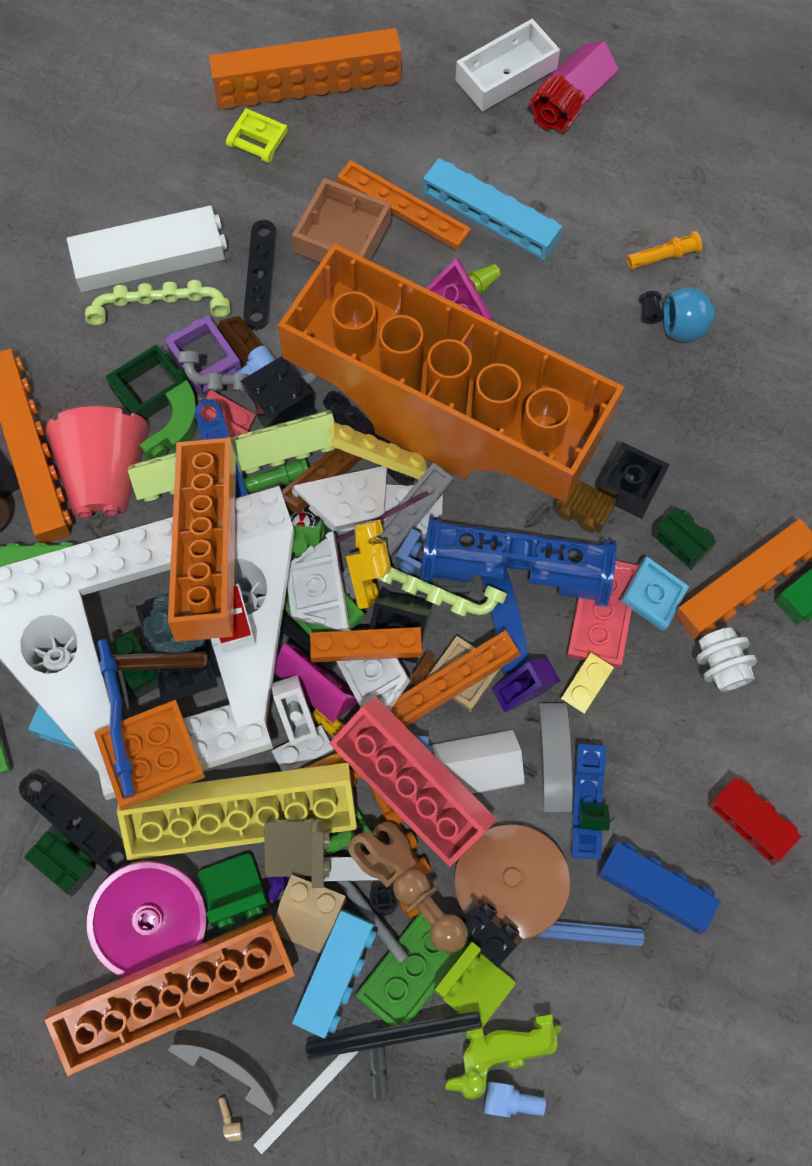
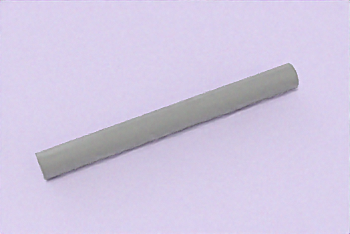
(368, 913)

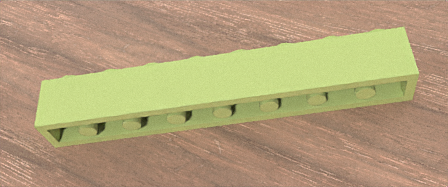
(253, 450)

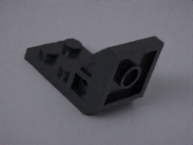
(181, 681)

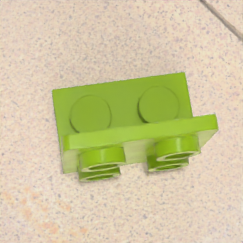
(474, 985)

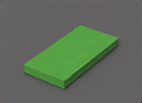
(401, 990)

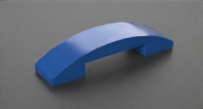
(507, 617)
(587, 789)

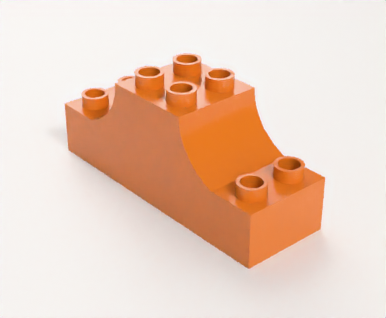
(447, 376)

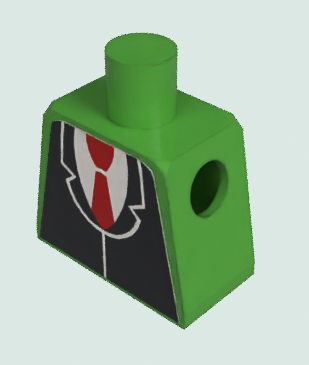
(308, 530)

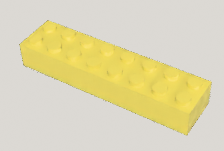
(236, 810)

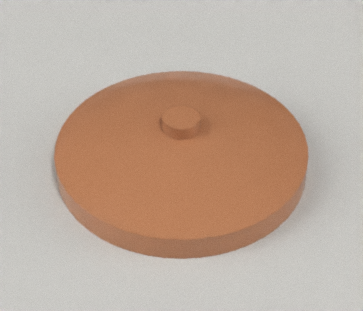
(518, 875)

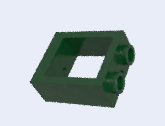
(137, 367)

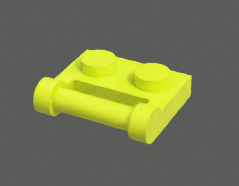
(260, 129)

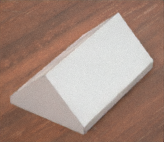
(483, 761)

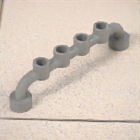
(216, 380)

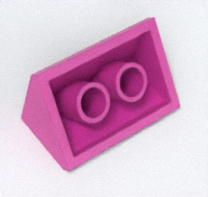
(589, 68)
(457, 287)
(319, 686)

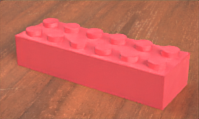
(412, 781)

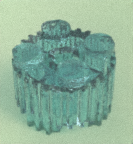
(159, 632)

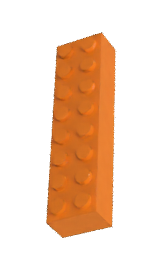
(306, 68)
(203, 541)
(168, 994)

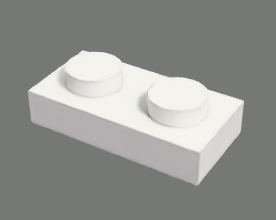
(303, 753)

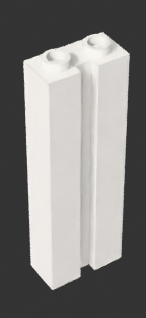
(146, 248)

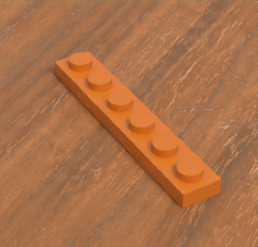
(406, 205)
(455, 678)

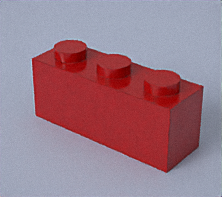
(755, 820)

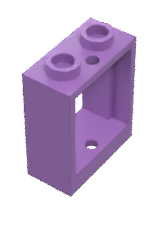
(194, 332)

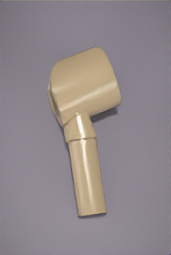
(231, 1131)

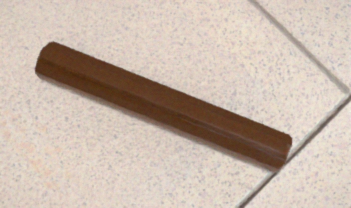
(161, 660)

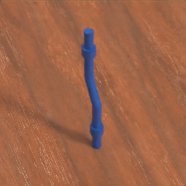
(123, 765)

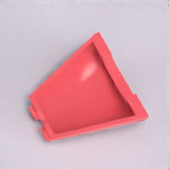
(93, 456)

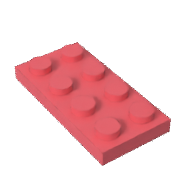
(603, 628)

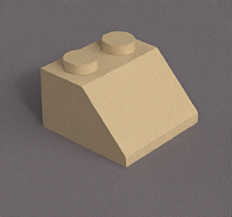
(308, 914)

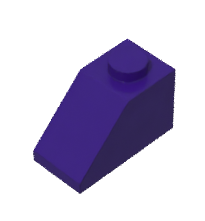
(526, 684)

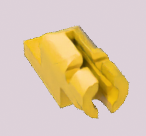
(368, 562)

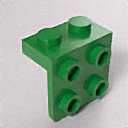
(232, 891)

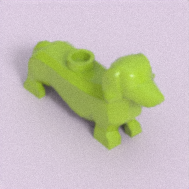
(502, 1048)

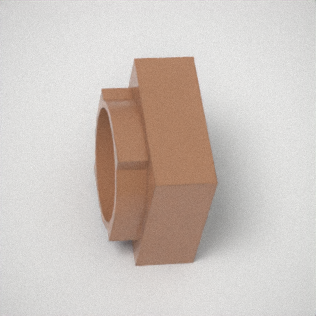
(342, 218)

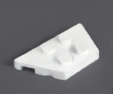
(346, 498)
(317, 586)
(375, 678)

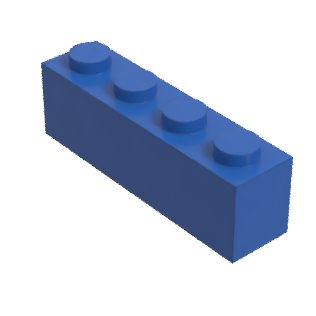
(659, 888)

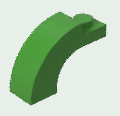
(180, 427)

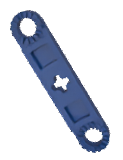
(216, 429)

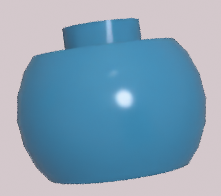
(687, 314)

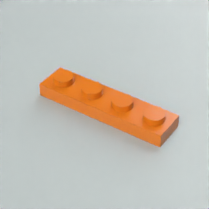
(366, 644)

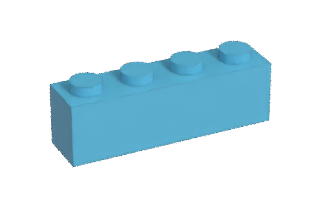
(334, 974)

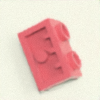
(237, 417)

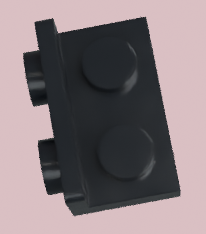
(490, 933)

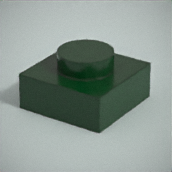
(594, 816)

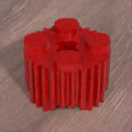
(556, 103)

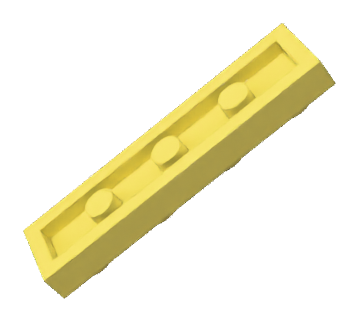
(377, 451)

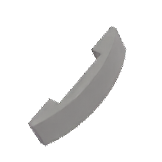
(556, 758)
(257, 1095)

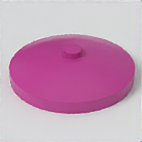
(144, 916)

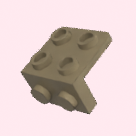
(296, 849)

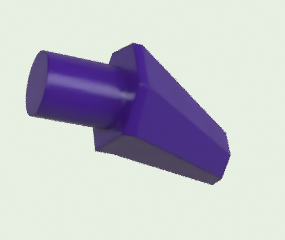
(277, 886)

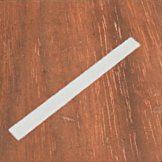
(303, 1101)

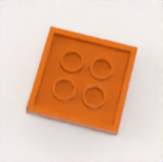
(158, 753)

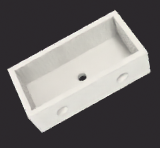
(525, 59)

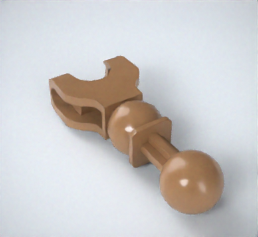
(394, 866)

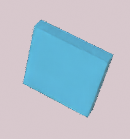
(654, 593)

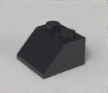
(400, 611)

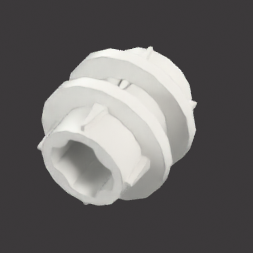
(726, 659)

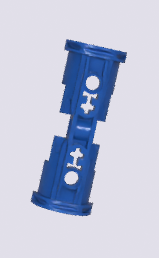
(586, 579)

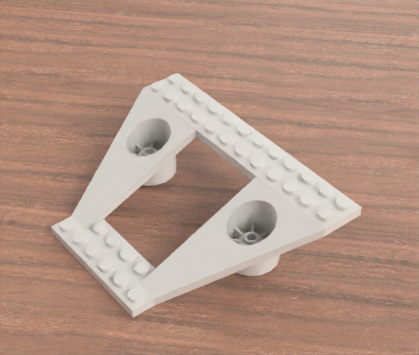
(46, 612)

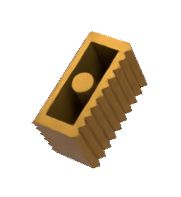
(586, 507)

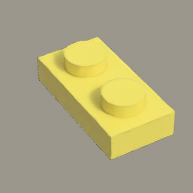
(587, 682)

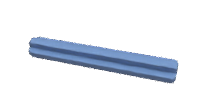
(595, 934)

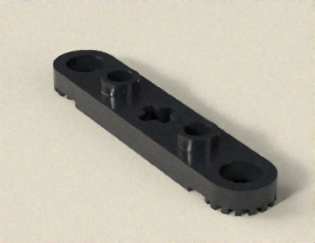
(259, 289)
(353, 417)
(59, 810)

